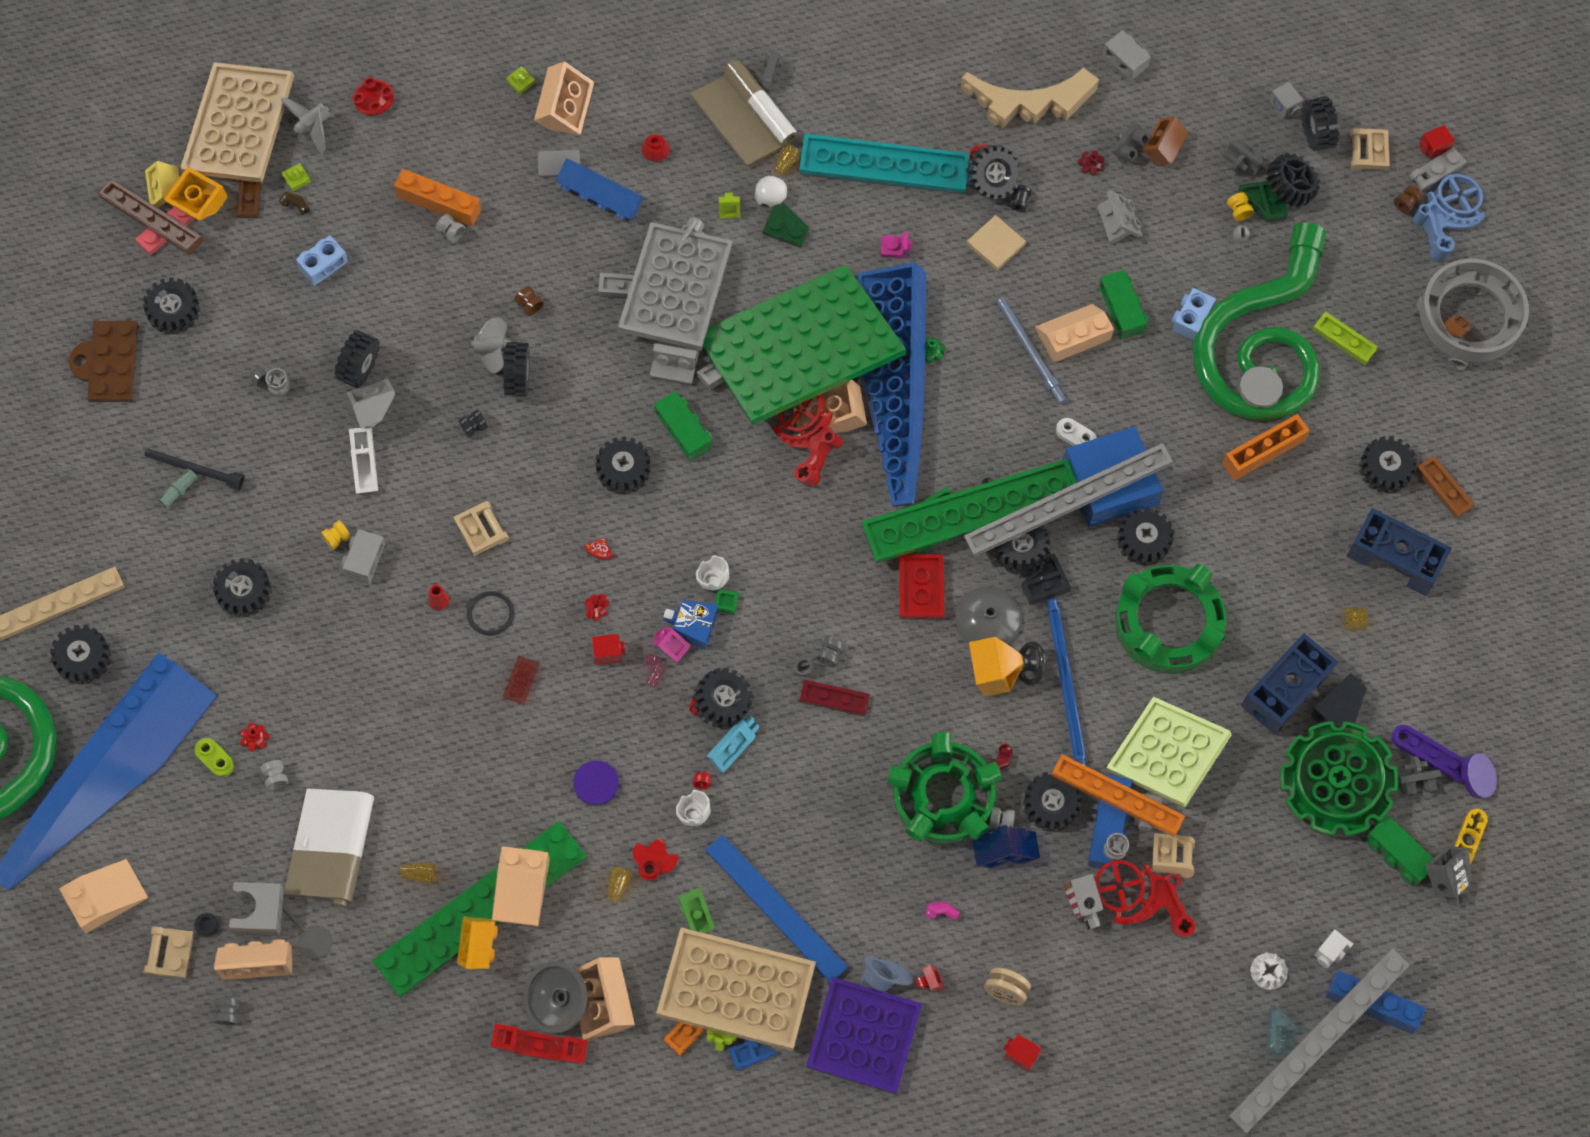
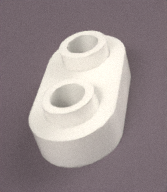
(1075, 434)

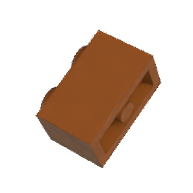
(1165, 141)

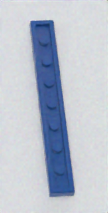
(776, 908)

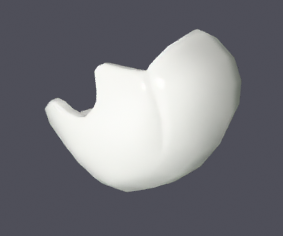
(770, 191)
(715, 567)
(695, 801)

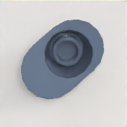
(884, 974)

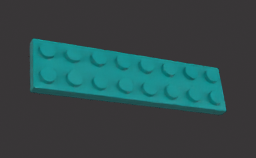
(884, 163)

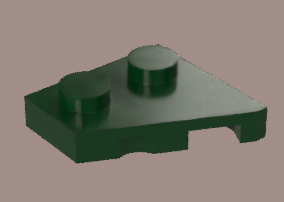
(1264, 202)
(785, 226)

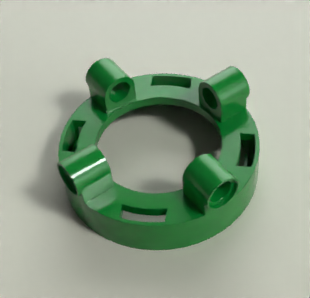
(1147, 647)

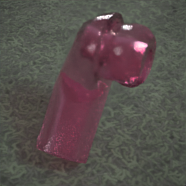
(656, 669)

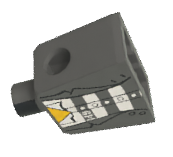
(1450, 873)

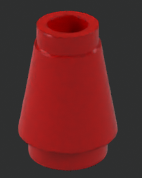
(438, 597)

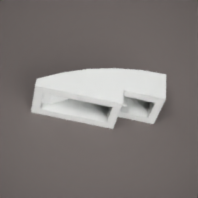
(363, 460)

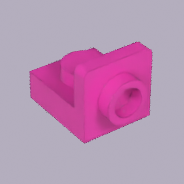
(895, 246)
(671, 643)

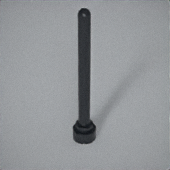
(233, 480)

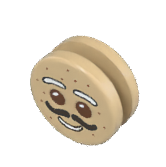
(1007, 986)

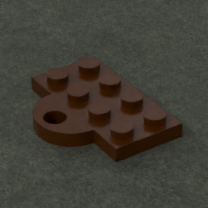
(108, 361)

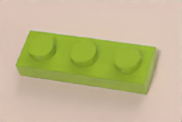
(1345, 338)

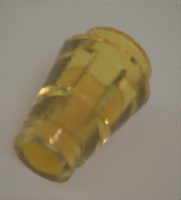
(788, 157)
(420, 872)
(618, 882)

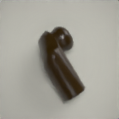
(290, 198)

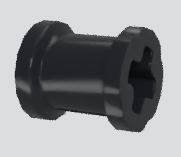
(1020, 198)

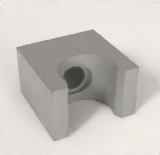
(268, 909)

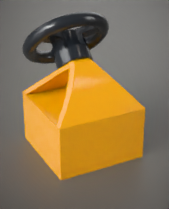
(999, 665)

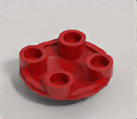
(373, 97)

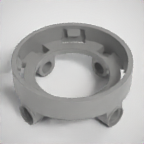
(1479, 278)

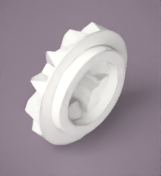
(1268, 981)

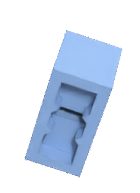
(325, 263)
(1192, 313)

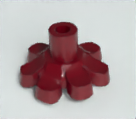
(1091, 162)

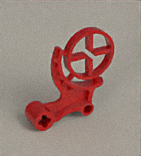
(818, 441)
(1160, 895)

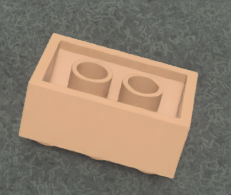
(564, 99)
(1075, 332)
(254, 960)
(607, 999)

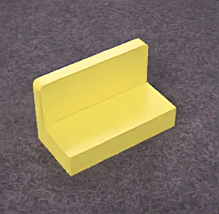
(160, 180)

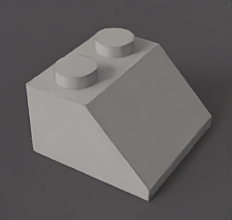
(371, 402)

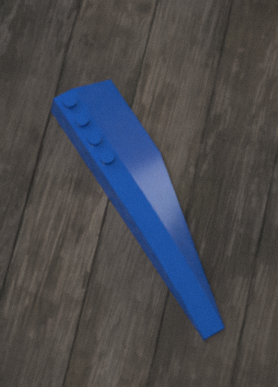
(898, 386)
(115, 760)

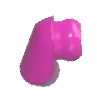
(941, 908)

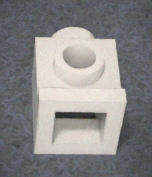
(1332, 949)

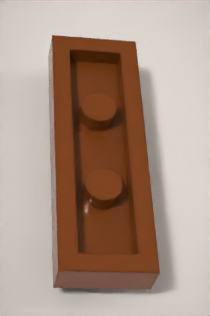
(1458, 326)
(1445, 487)

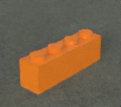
(437, 197)
(1265, 447)

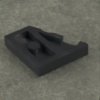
(1046, 582)

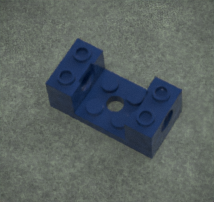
(1379, 540)
(1273, 698)

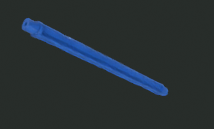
(1066, 682)

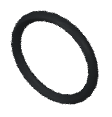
(490, 593)

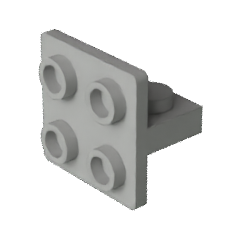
(1119, 217)
(674, 363)

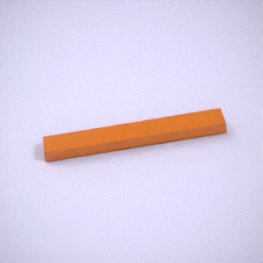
(1118, 795)

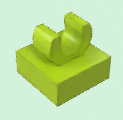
(520, 80)
(296, 177)
(729, 206)

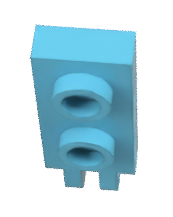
(733, 743)

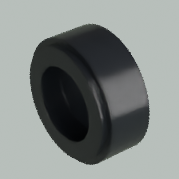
(206, 925)

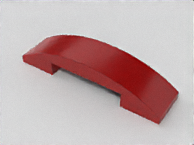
(539, 1045)

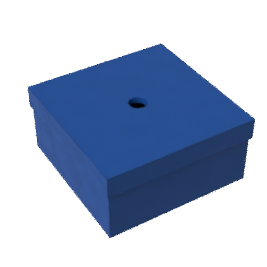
(1102, 453)

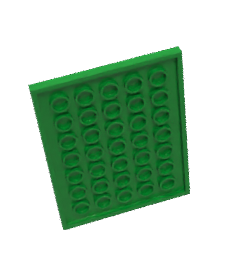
(800, 344)

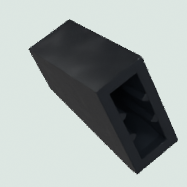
(1342, 702)

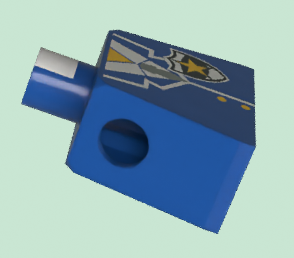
(693, 621)

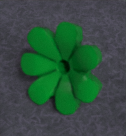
(933, 350)

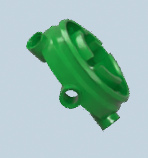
(943, 750)

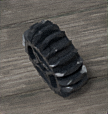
(1292, 180)

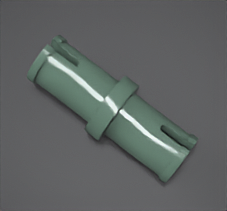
(177, 488)

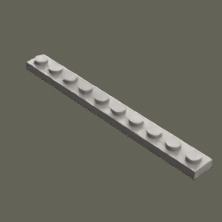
(1068, 500)
(1318, 1040)

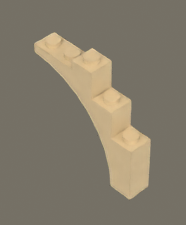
(1032, 104)

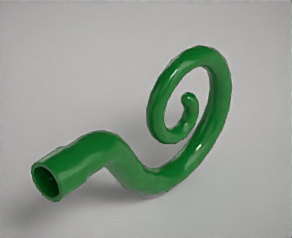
(1305, 251)
(43, 750)

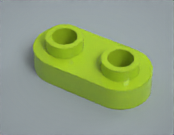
(213, 757)

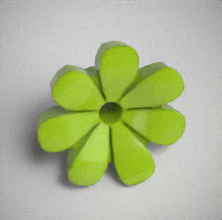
(720, 1039)

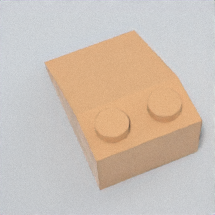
(844, 403)
(520, 886)
(103, 894)

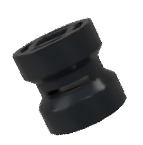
(473, 423)

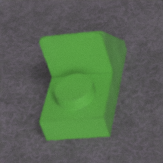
(696, 911)

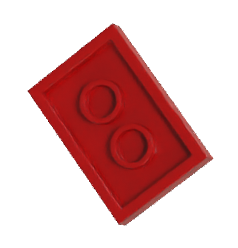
(921, 586)

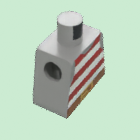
(1083, 890)

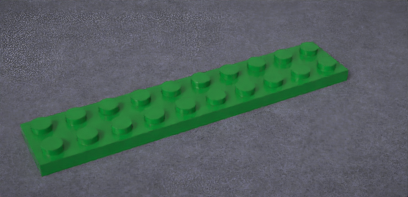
(962, 511)
(439, 936)

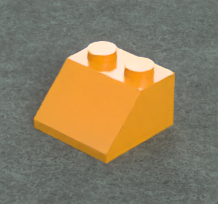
(196, 195)
(476, 943)

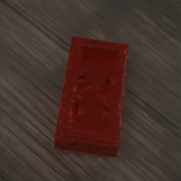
(521, 680)

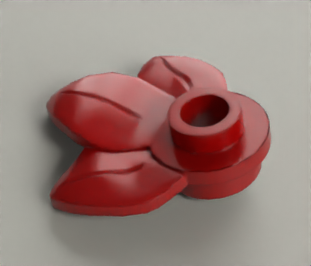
(654, 856)

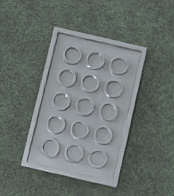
(675, 286)

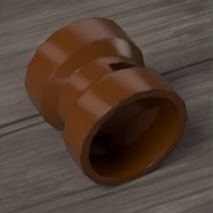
(1410, 198)
(527, 298)

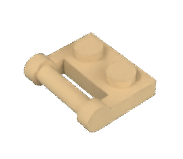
(1376, 149)
(474, 531)
(1165, 854)
(176, 955)

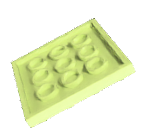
(1169, 751)

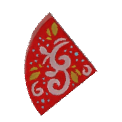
(599, 549)

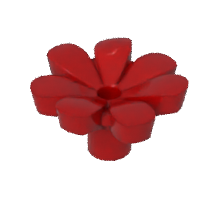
(595, 606)
(254, 737)

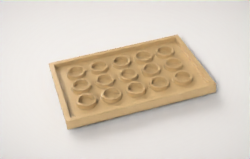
(237, 122)
(736, 989)

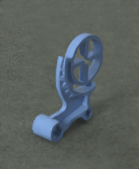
(1440, 215)

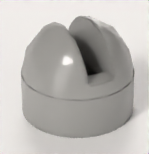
(1237, 234)

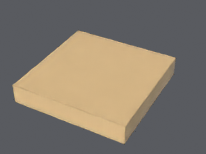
(996, 242)

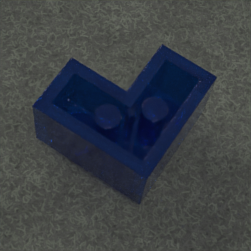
(1006, 846)

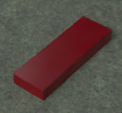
(834, 698)

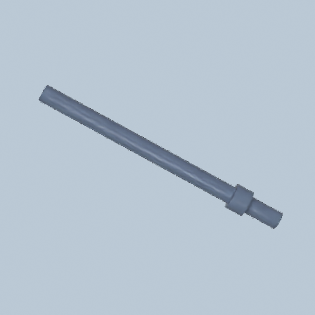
(1050, 382)

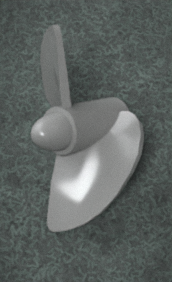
(310, 121)
(491, 344)

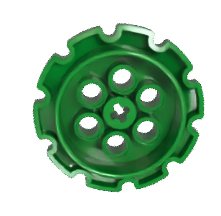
(1349, 743)

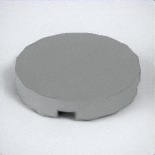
(1260, 387)

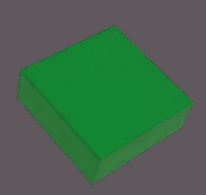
(726, 601)

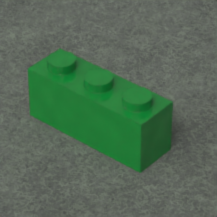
(1123, 304)
(683, 425)
(1399, 850)

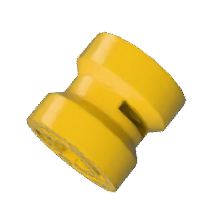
(1240, 206)
(335, 535)

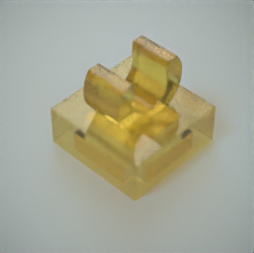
(1355, 618)

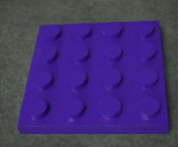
(864, 1035)

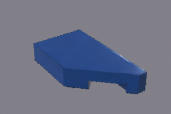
(749, 1053)

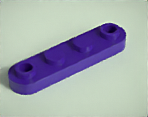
(1428, 750)

